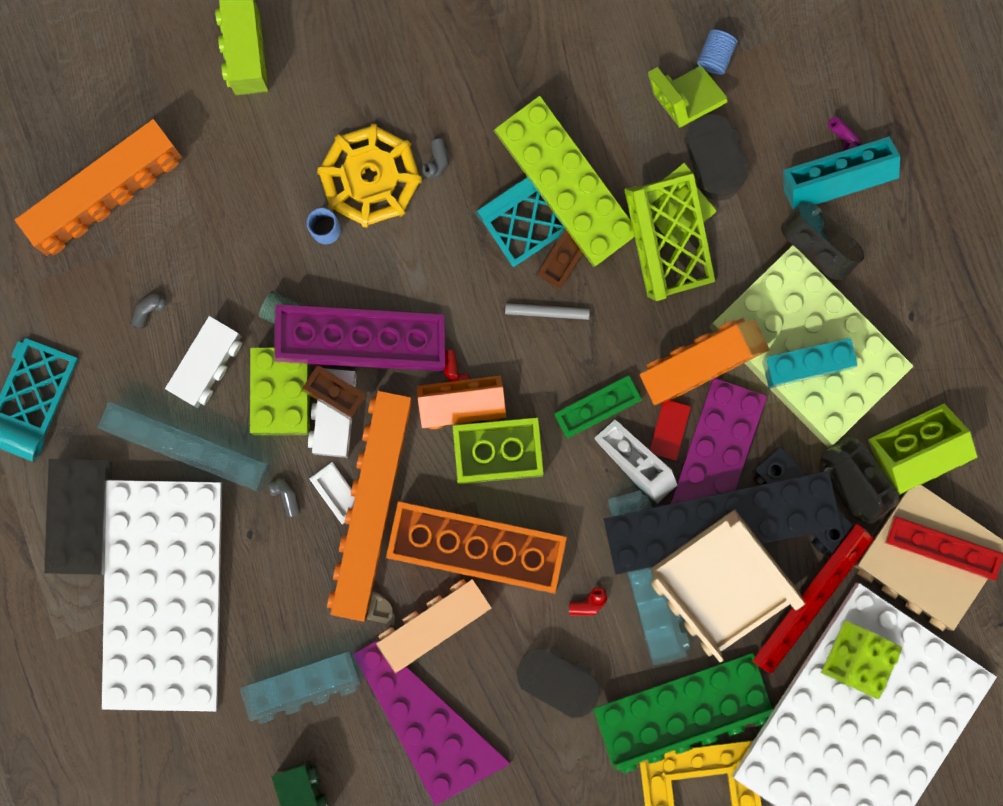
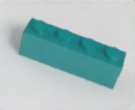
(842, 173)

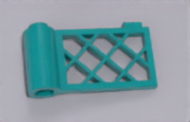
(18, 436)

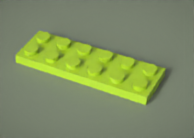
(566, 181)

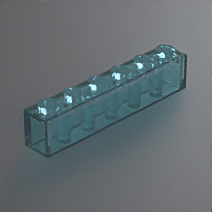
(184, 446)
(656, 618)

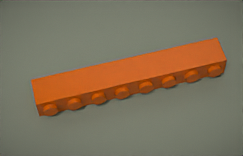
(371, 506)

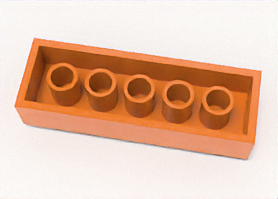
(99, 189)
(476, 547)

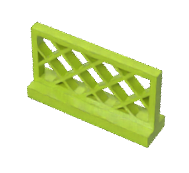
(649, 247)

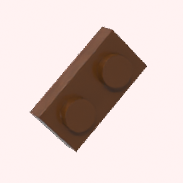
(560, 261)
(334, 392)

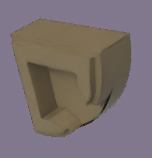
(380, 610)

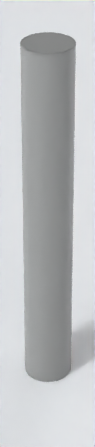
(547, 311)

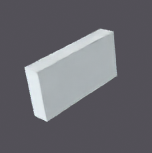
(334, 490)

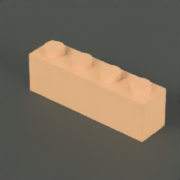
(432, 626)

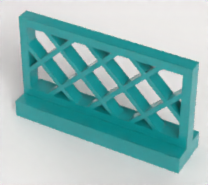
(506, 201)

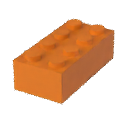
(703, 360)

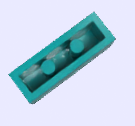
(809, 363)

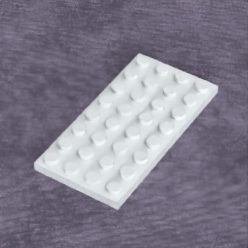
(162, 595)

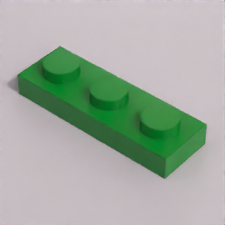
(597, 407)

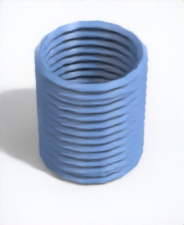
(717, 51)
(320, 213)

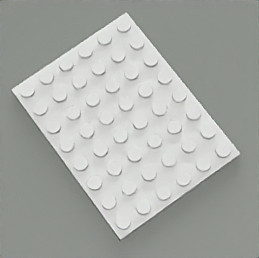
(853, 750)

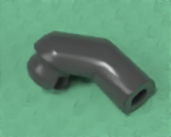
(438, 162)

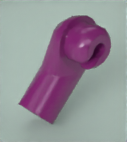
(845, 133)

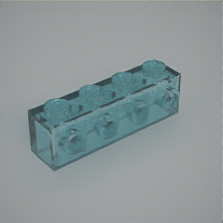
(301, 686)

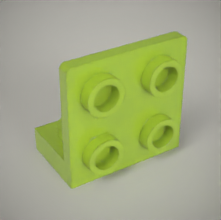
(688, 95)
(672, 206)
(862, 660)

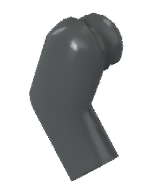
(145, 306)
(287, 495)

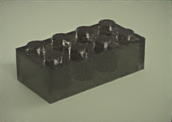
(76, 516)

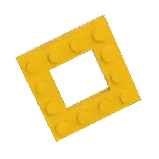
(696, 763)

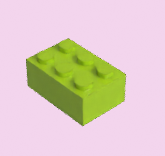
(242, 46)
(277, 395)
(923, 448)
(498, 451)

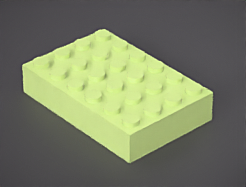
(803, 310)

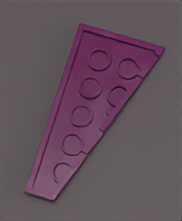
(435, 737)

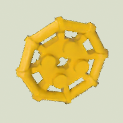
(363, 190)

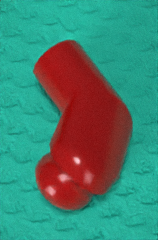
(451, 367)
(591, 605)

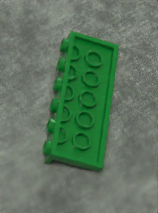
(683, 713)

